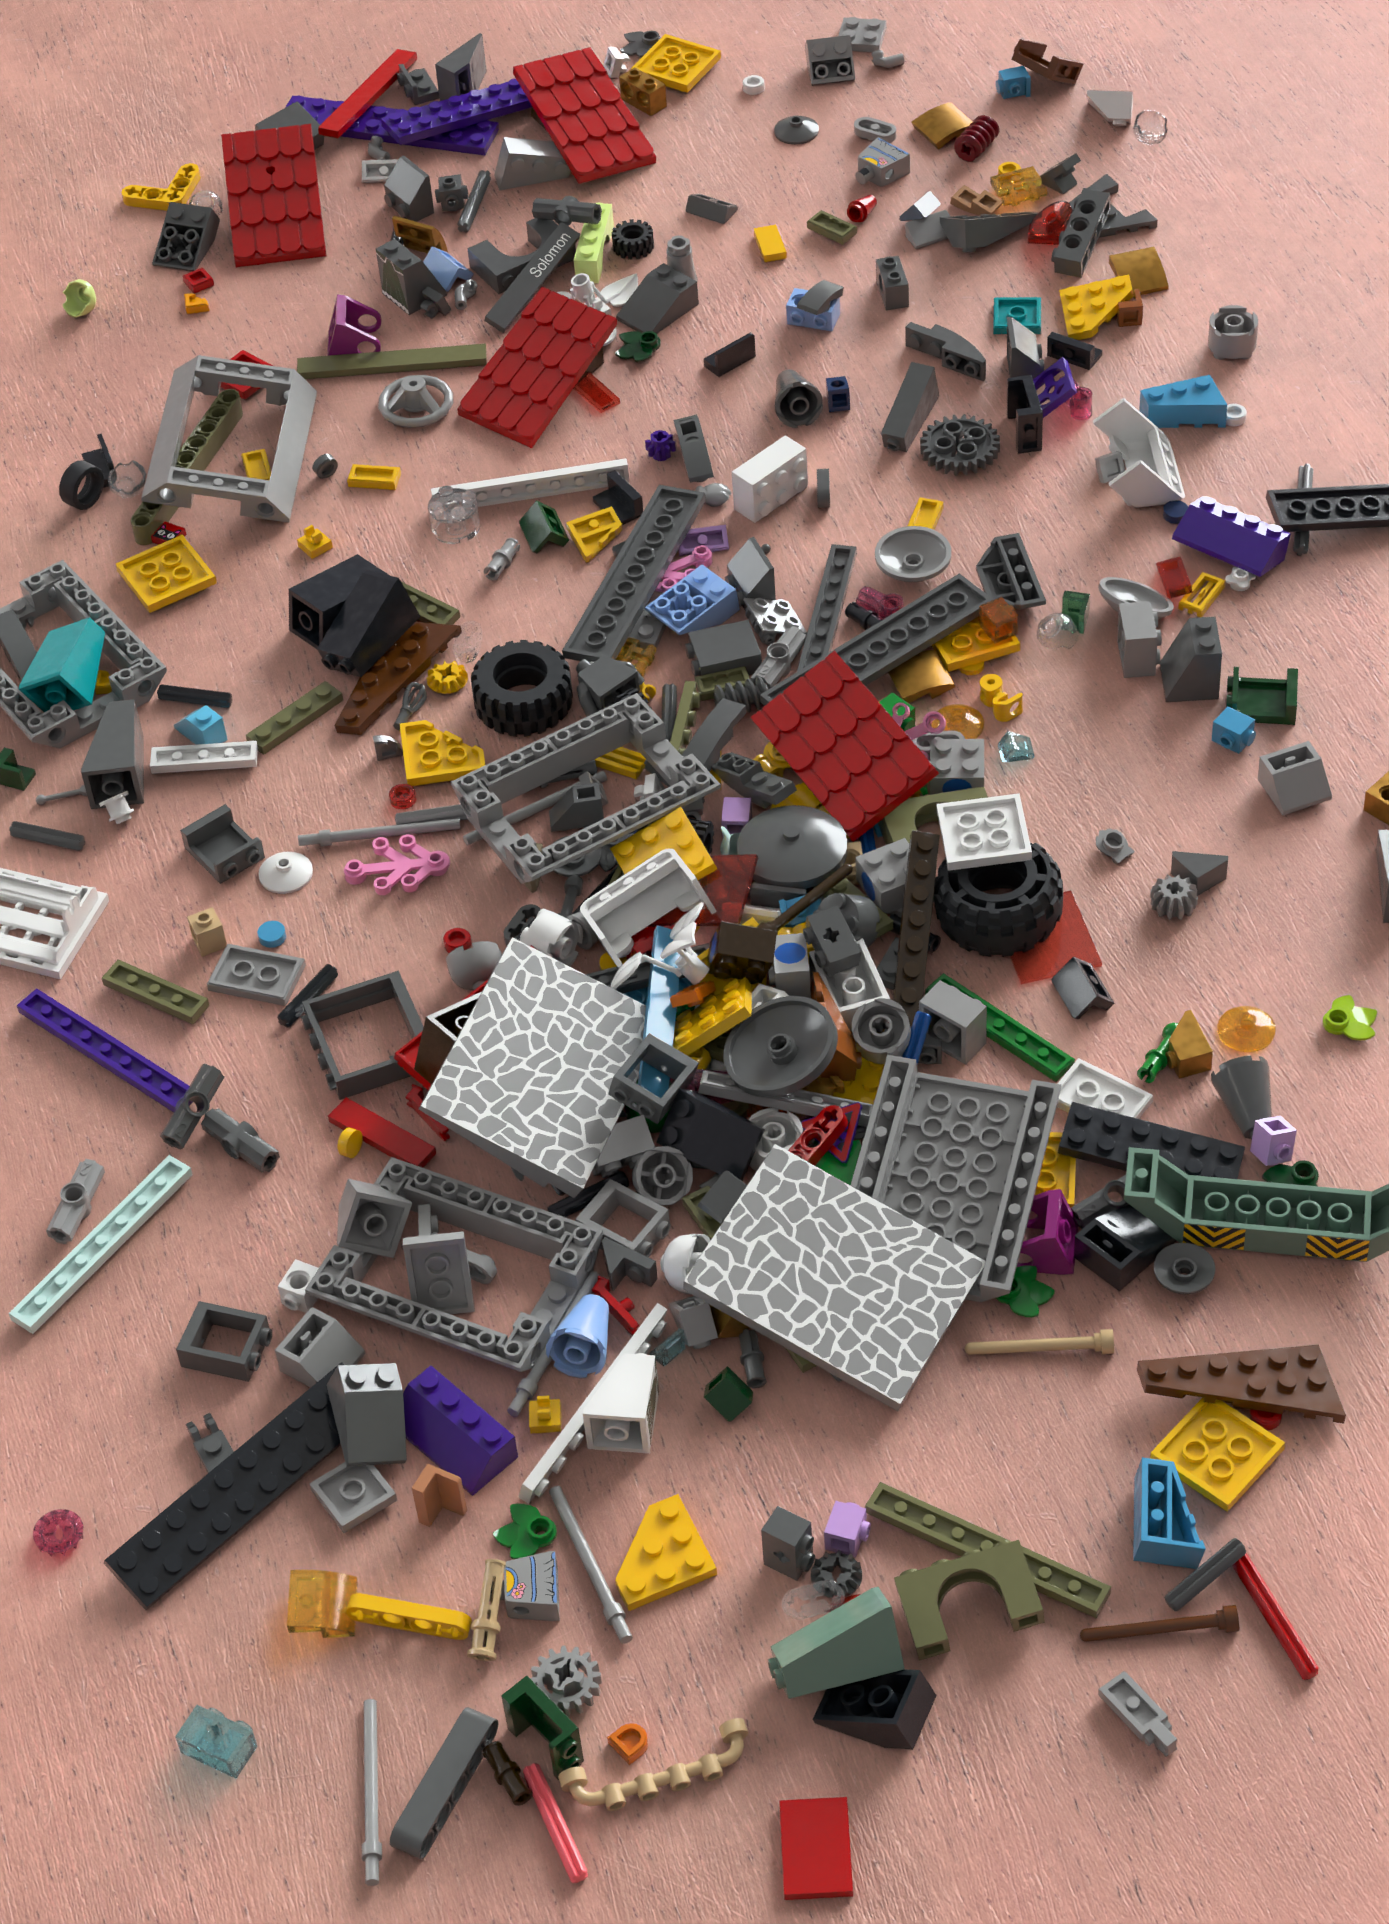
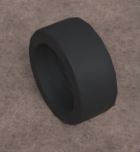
(71, 480)

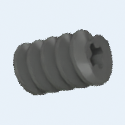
(742, 694)

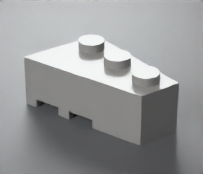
(528, 163)

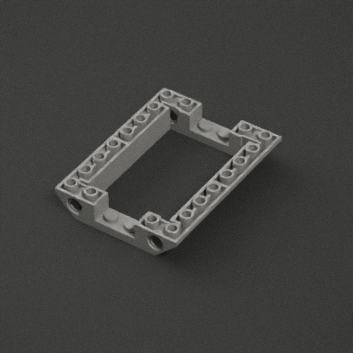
(258, 497)
(138, 666)
(624, 722)
(564, 1241)

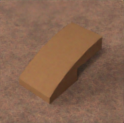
(975, 203)

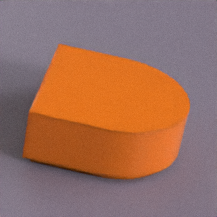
(629, 1742)

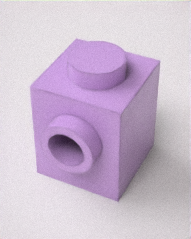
(1273, 1140)
(846, 1528)

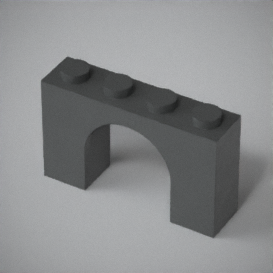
(501, 269)

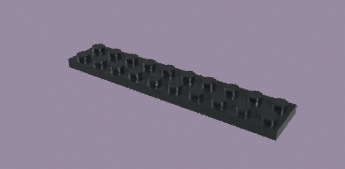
(228, 1497)

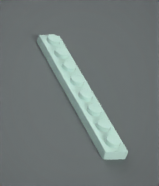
(100, 1244)

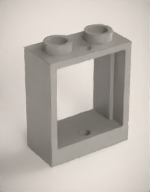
(609, 1199)

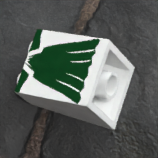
(624, 1407)

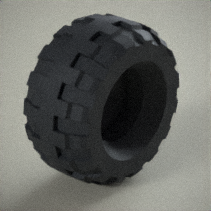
(1000, 921)

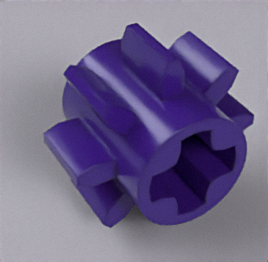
(660, 445)

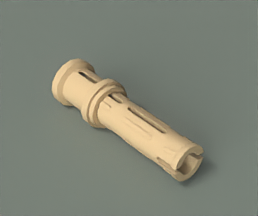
(487, 1627)

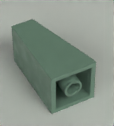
(839, 1647)

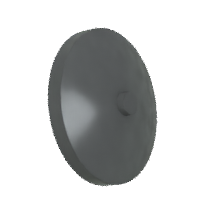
(794, 846)
(780, 1046)

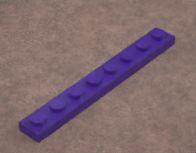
(103, 1049)

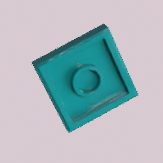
(1023, 309)

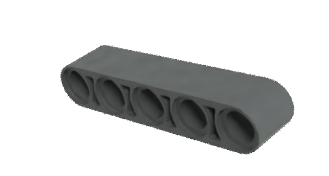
(443, 1783)

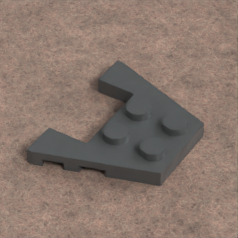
(1116, 220)

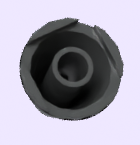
(796, 399)
(1245, 1091)

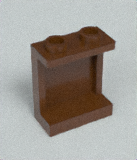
(1059, 69)

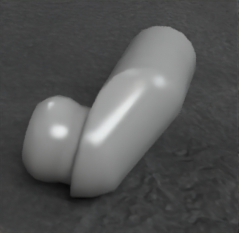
(887, 62)
(375, 149)
(464, 292)

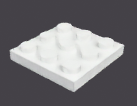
(984, 832)

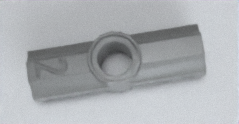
(780, 657)
(75, 1201)

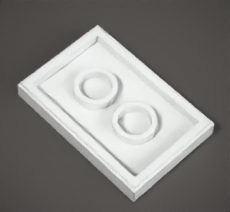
(1101, 1090)

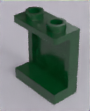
(1264, 699)
(527, 1706)

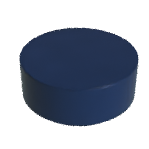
(1174, 511)

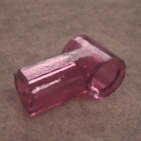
(1080, 403)
(881, 603)

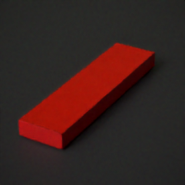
(382, 1133)

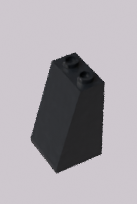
(321, 597)
(367, 624)

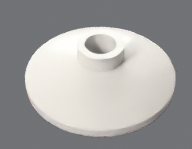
(285, 872)

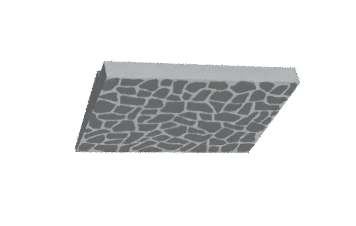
(539, 1068)
(835, 1276)

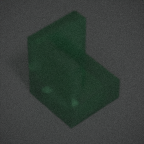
(1077, 607)

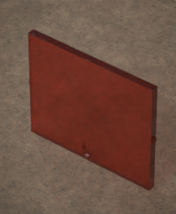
(725, 888)
(1066, 941)

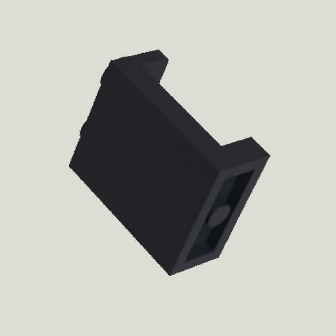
(1026, 408)

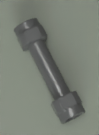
(573, 888)

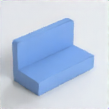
(445, 268)

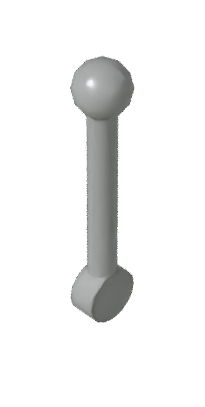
(41, 799)

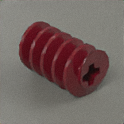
(976, 138)

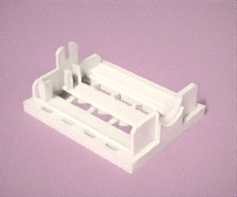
(79, 910)

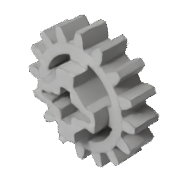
(567, 1691)

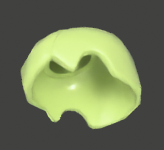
(79, 298)

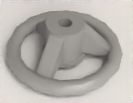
(414, 397)

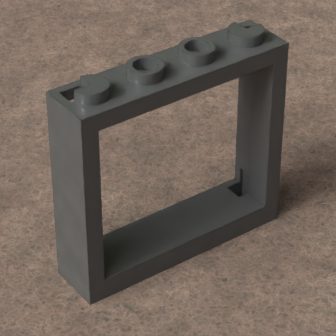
(349, 1000)

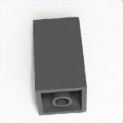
(116, 756)

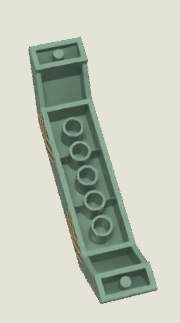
(1258, 1213)

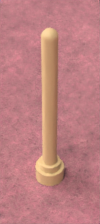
(1100, 1342)

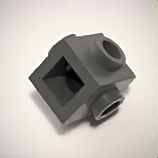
(451, 193)

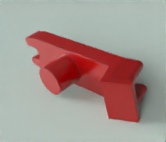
(415, 1099)
(617, 1309)

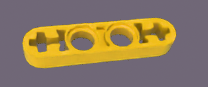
(409, 1616)

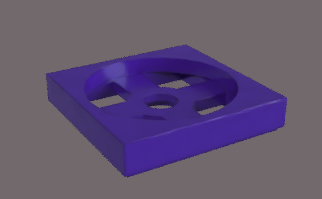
(1063, 389)

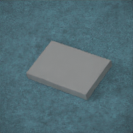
(256, 974)

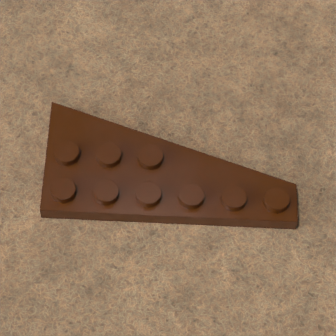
(392, 672)
(1254, 1380)

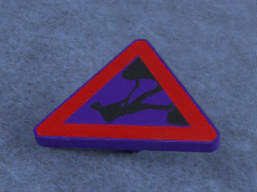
(842, 1146)

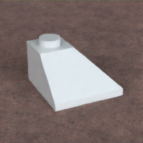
(1112, 105)

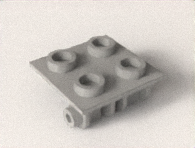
(771, 617)

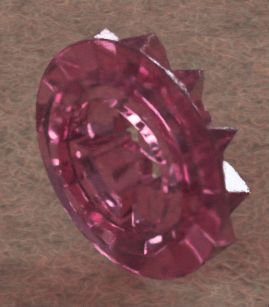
(45, 1531)

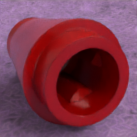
(861, 208)

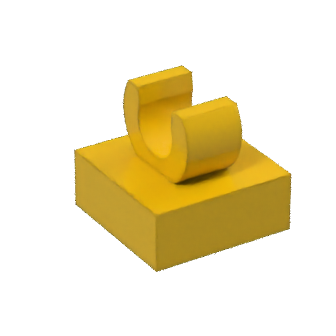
(314, 542)
(544, 1415)

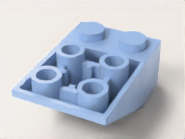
(695, 602)

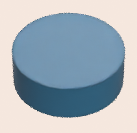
(271, 934)

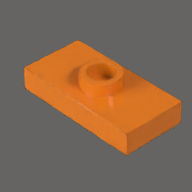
(693, 994)

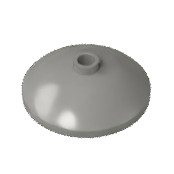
(913, 553)
(1122, 590)

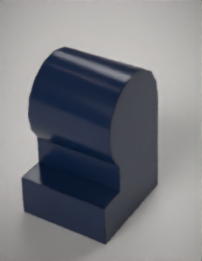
(838, 394)

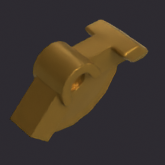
(826, 1085)

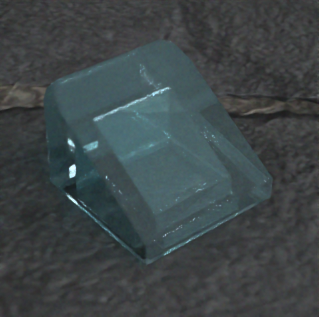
(1015, 747)
(669, 1347)

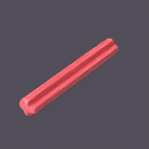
(555, 1823)

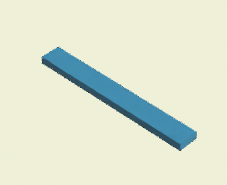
(659, 1011)

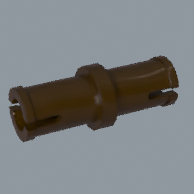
(507, 1773)

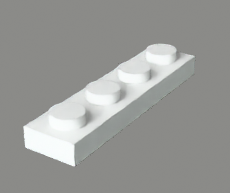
(203, 757)

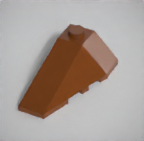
(845, 1059)

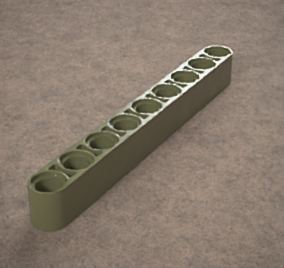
(195, 455)

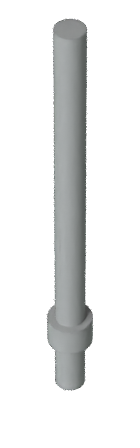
(532, 809)
(326, 837)
(528, 1386)
(612, 1610)
(371, 1847)

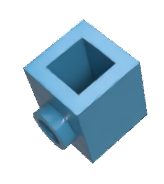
(1233, 730)

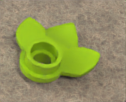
(1349, 1020)

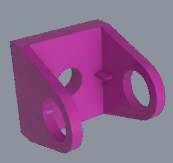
(345, 330)
(1055, 1248)

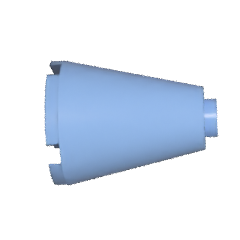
(581, 1338)

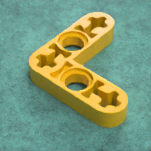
(139, 196)

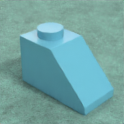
(203, 726)

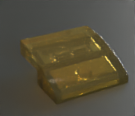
(320, 1603)

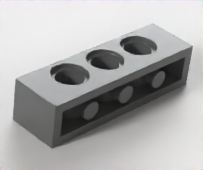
(1081, 232)

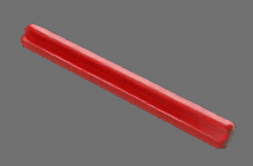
(1276, 1618)

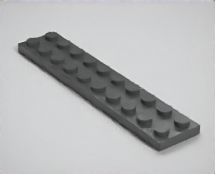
(634, 574)
(903, 633)

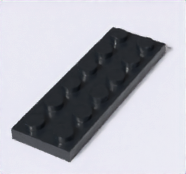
(1330, 507)
(1106, 1139)

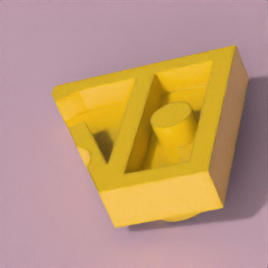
(594, 531)

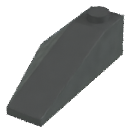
(983, 230)

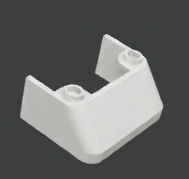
(1147, 454)
(642, 899)

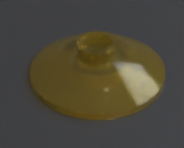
(961, 719)
(1246, 1029)

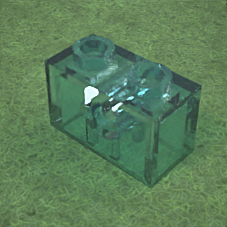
(216, 1740)

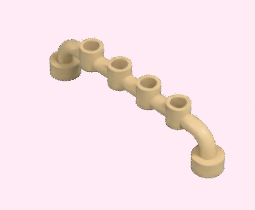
(646, 1784)

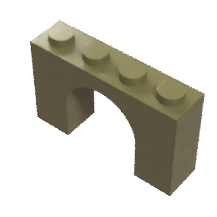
(921, 810)
(999, 1567)

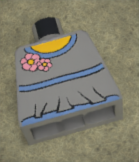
(882, 163)
(531, 1587)

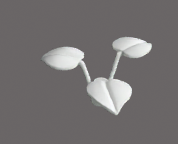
(615, 293)
(687, 963)

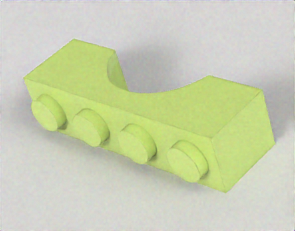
(590, 247)

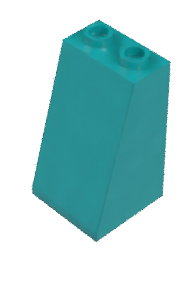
(65, 666)

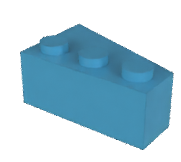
(1184, 402)
(1162, 1519)

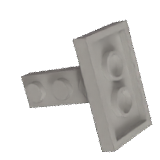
(438, 1266)

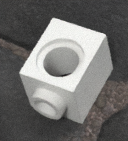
(294, 1284)

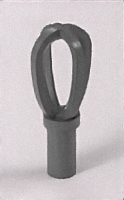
(406, 711)

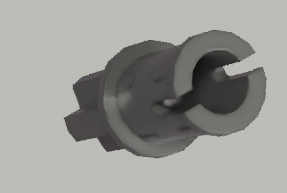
(752, 1359)

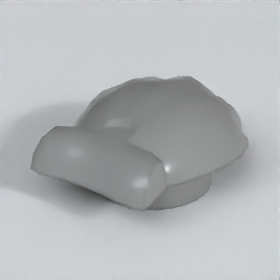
(715, 493)
(1113, 844)

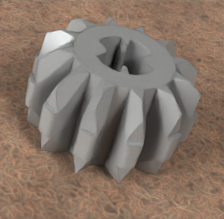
(1174, 897)

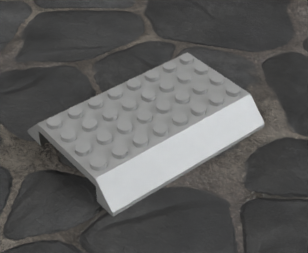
(959, 1161)

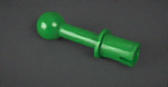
(1156, 1059)

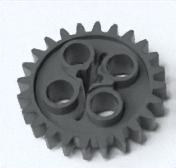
(973, 451)

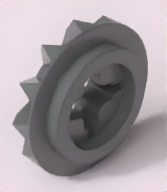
(850, 1575)

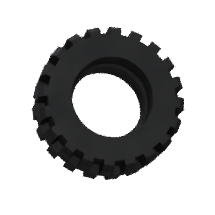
(523, 710)

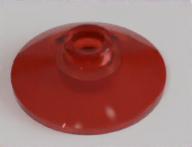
(1051, 218)

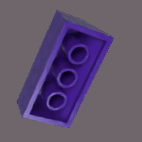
(1232, 536)
(455, 1431)

